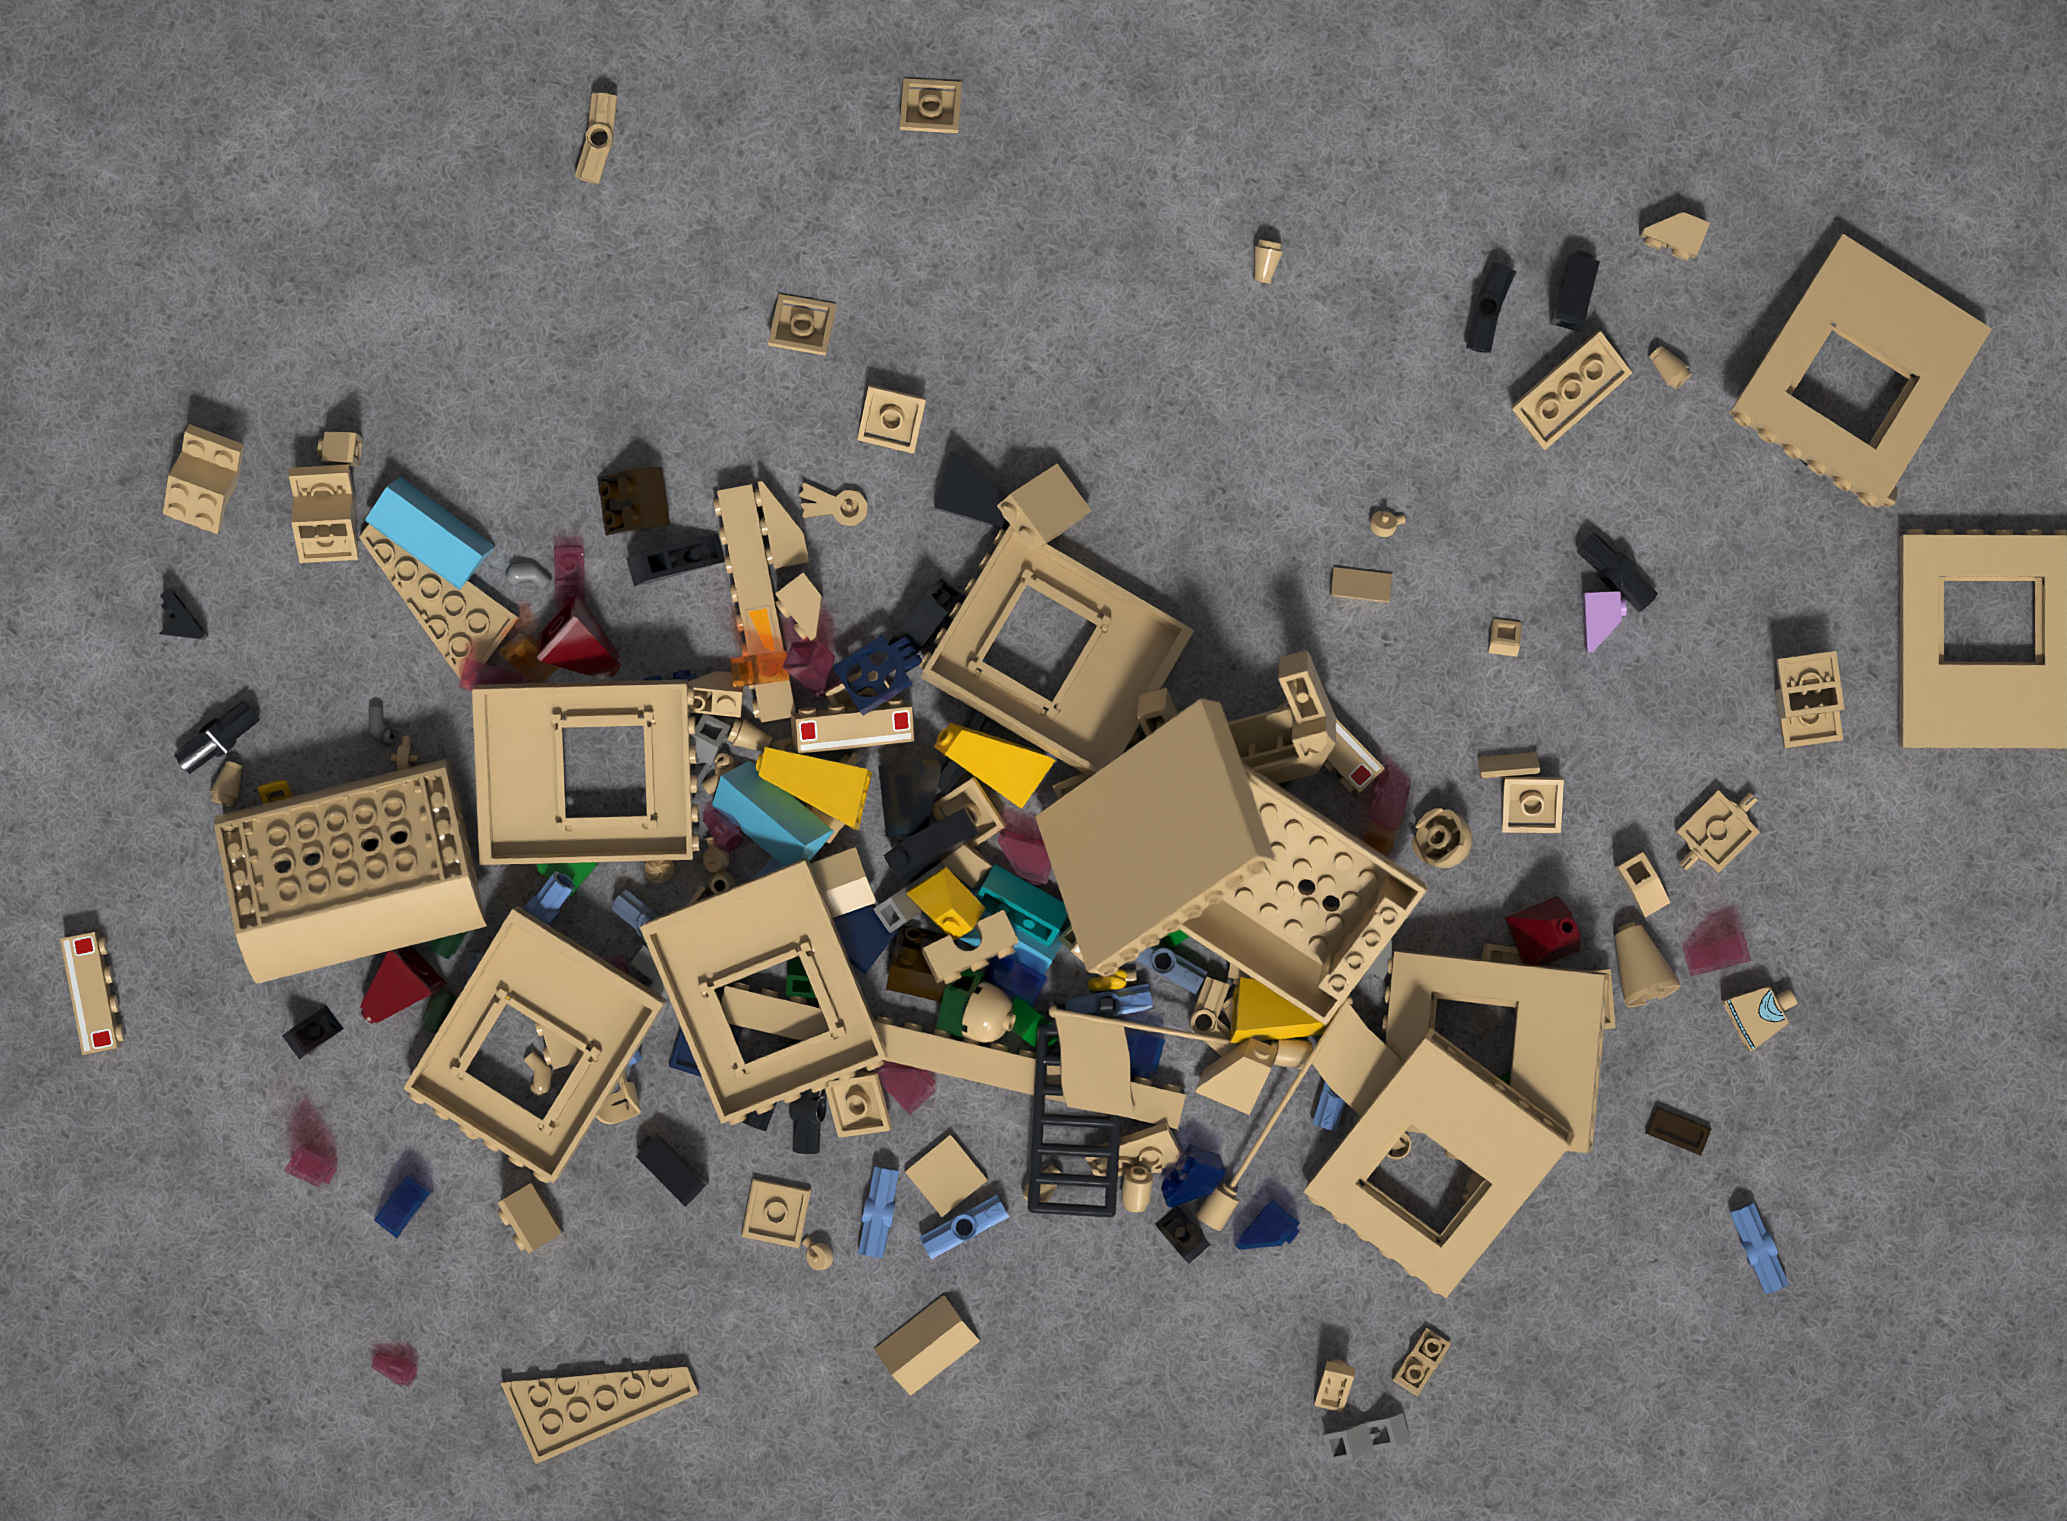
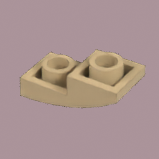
(968, 865)
(1421, 1361)

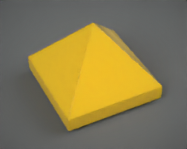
(275, 785)

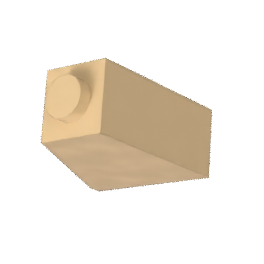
(1238, 1075)

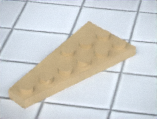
(456, 620)
(575, 1409)

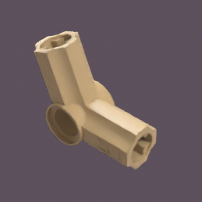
(1210, 1003)

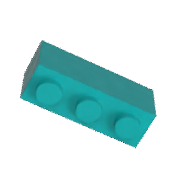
(1023, 904)

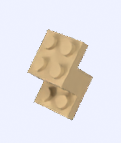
(203, 479)
(323, 513)
(1809, 699)

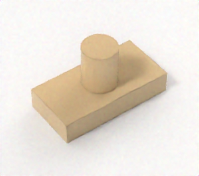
(1334, 1385)

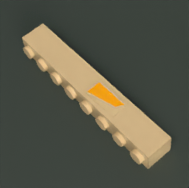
(754, 594)

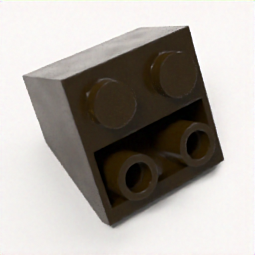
(633, 500)
(909, 968)

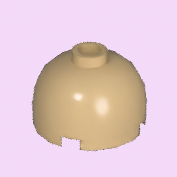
(1442, 838)
(988, 1014)

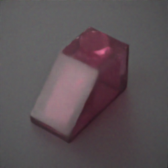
(810, 665)
(1026, 856)
(1716, 954)
(906, 1085)
(311, 1165)

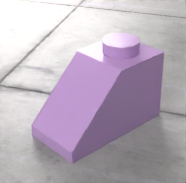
(1601, 616)

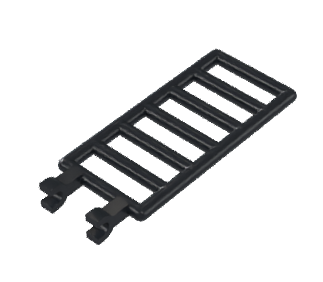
(1041, 1118)

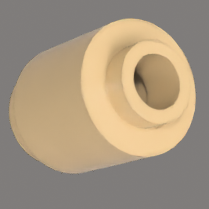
(1136, 1189)

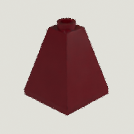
(577, 642)
(1544, 932)
(399, 983)

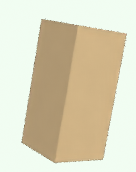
(926, 1345)

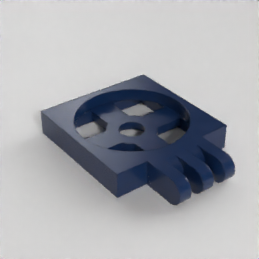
(901, 659)

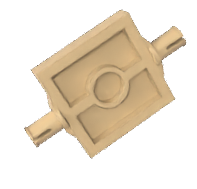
(1718, 831)

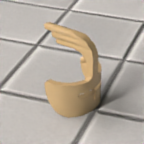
(618, 1113)

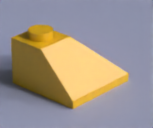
(947, 903)

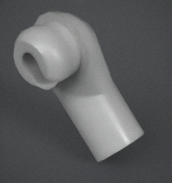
(527, 571)

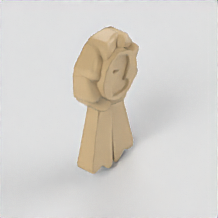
(847, 507)

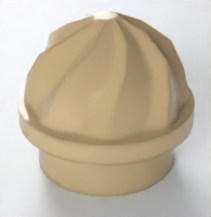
(660, 870)

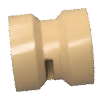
(1400, 1148)

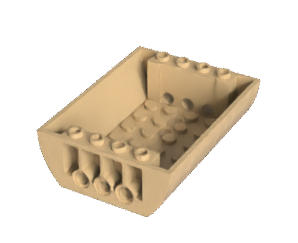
(353, 898)
(1289, 934)

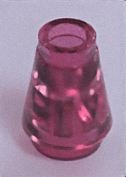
(724, 832)
(395, 1368)

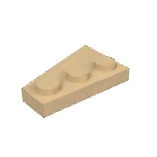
(1148, 1148)

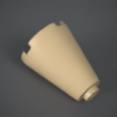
(1642, 967)

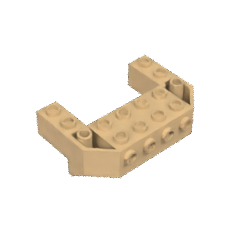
(1278, 742)

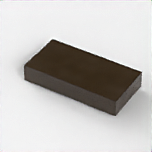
(1678, 1131)

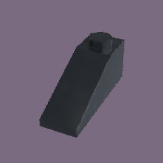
(675, 559)
(931, 846)

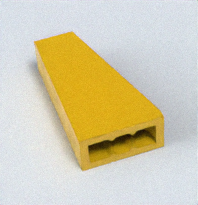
(999, 763)
(824, 784)
(1268, 1016)

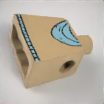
(1758, 1014)

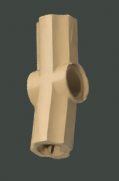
(600, 120)

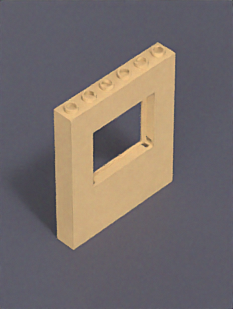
(1891, 321)
(1099, 698)
(1981, 701)
(523, 772)
(741, 935)
(567, 994)
(1555, 1025)
(1472, 1119)

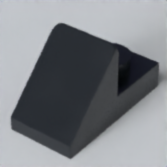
(186, 624)
(312, 1032)
(1182, 1234)

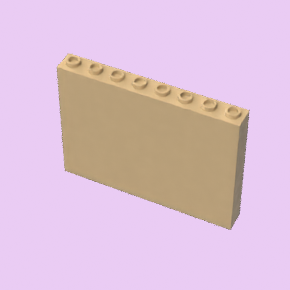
(1155, 838)

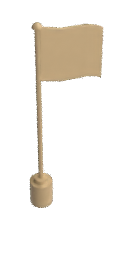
(1098, 1059)
(1352, 1065)

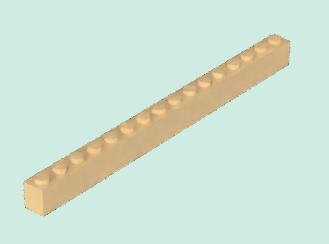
(934, 1051)

